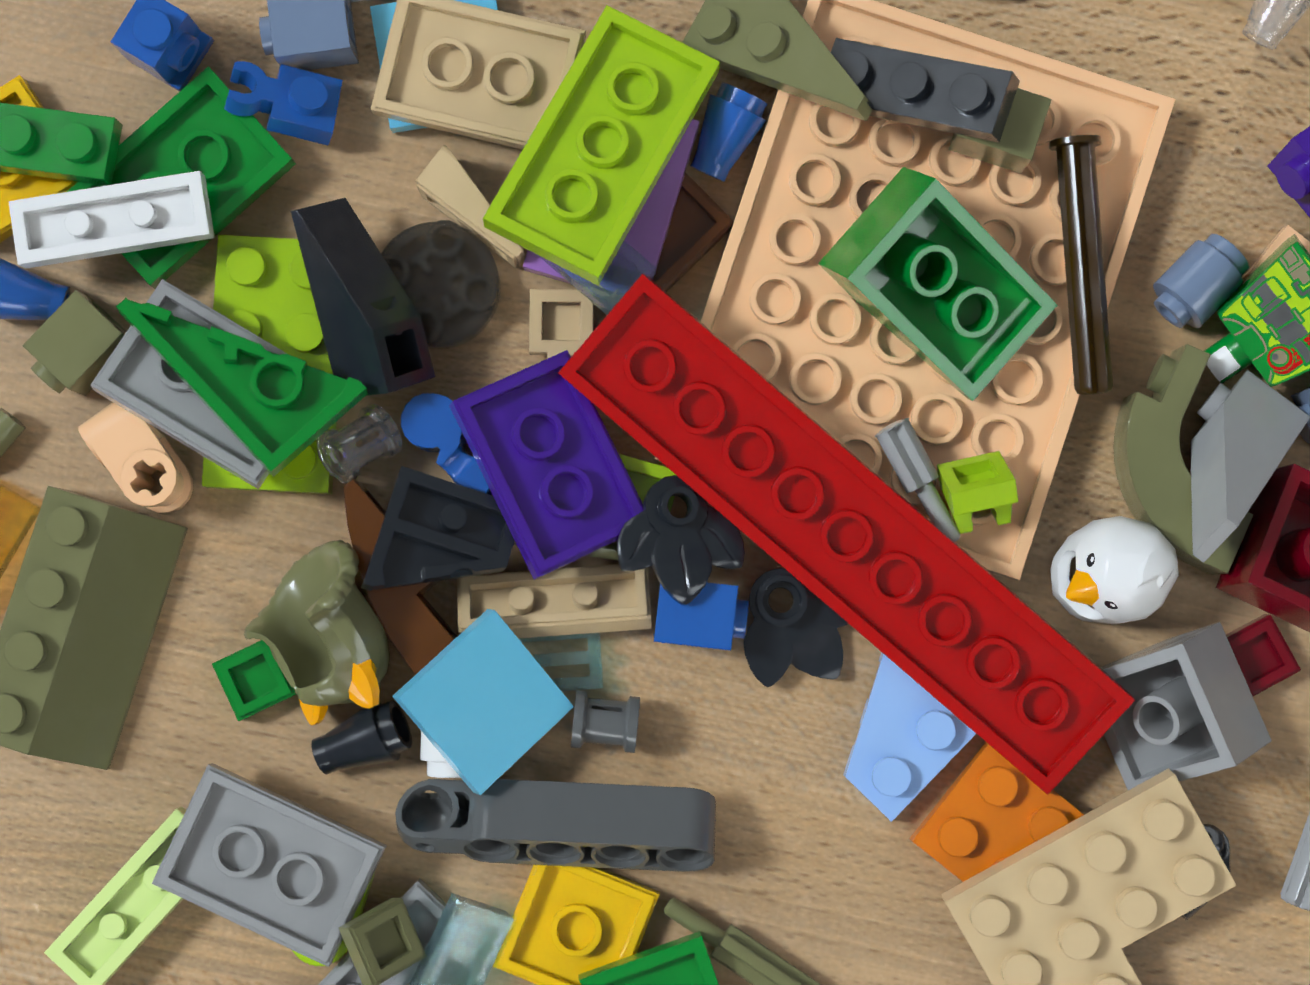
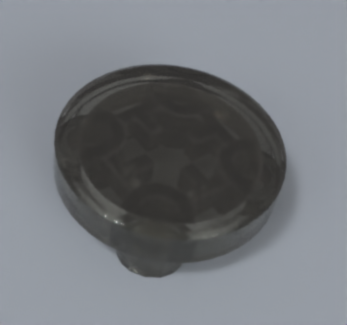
(447, 279)

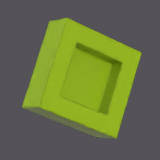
(978, 485)

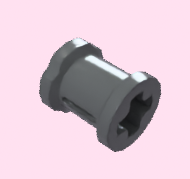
(605, 721)

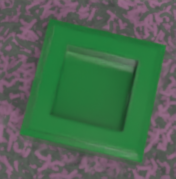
(252, 680)

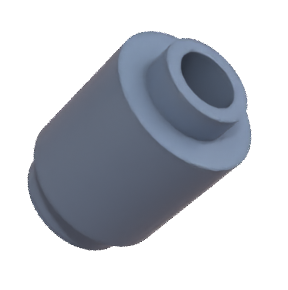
(1200, 281)

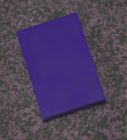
(548, 464)

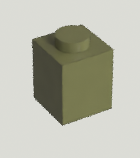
(1018, 137)
(74, 344)

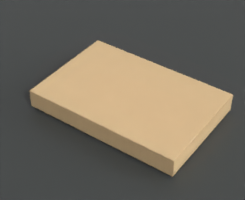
(472, 69)

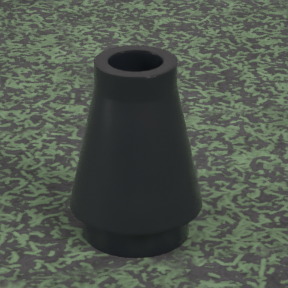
(364, 739)

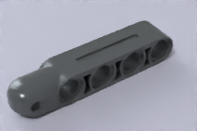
(562, 824)

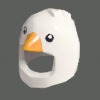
(1120, 571)

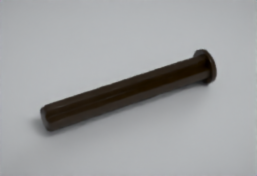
(1084, 263)

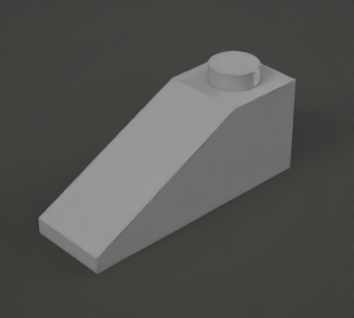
(1236, 455)

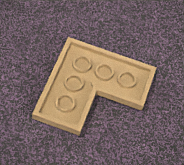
(1091, 890)

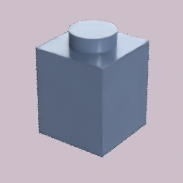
(309, 33)

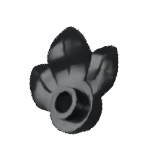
(679, 547)
(799, 637)

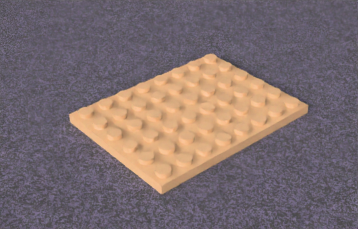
(837, 359)

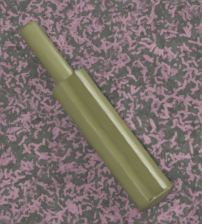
(739, 950)

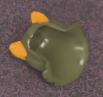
(325, 632)

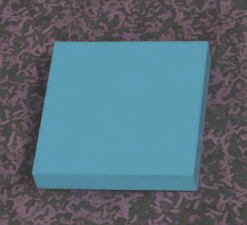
(483, 701)

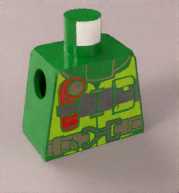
(1268, 320)

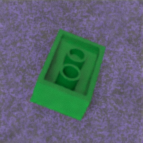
(938, 281)

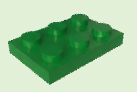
(192, 136)

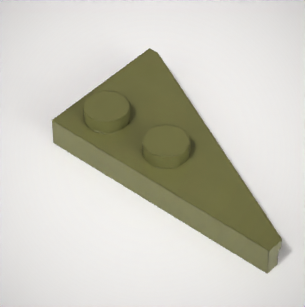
(776, 48)

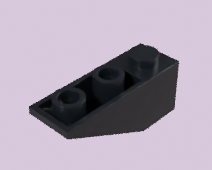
(359, 302)

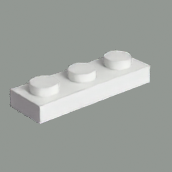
(111, 219)

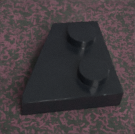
(437, 534)

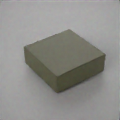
(382, 942)

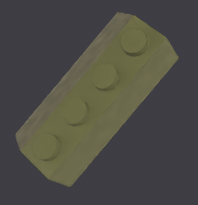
(81, 626)

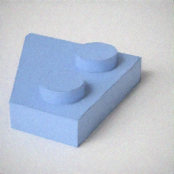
(901, 740)

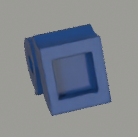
(433, 428)

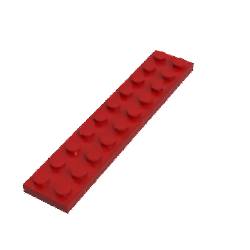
(845, 534)

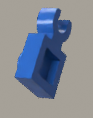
(296, 101)

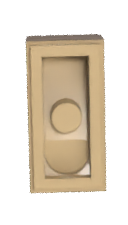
(456, 196)

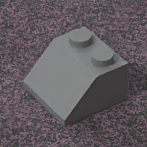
(1187, 709)

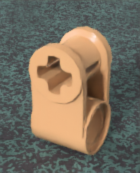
(133, 453)

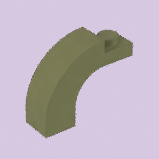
(1151, 460)

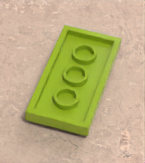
(601, 145)
(268, 292)

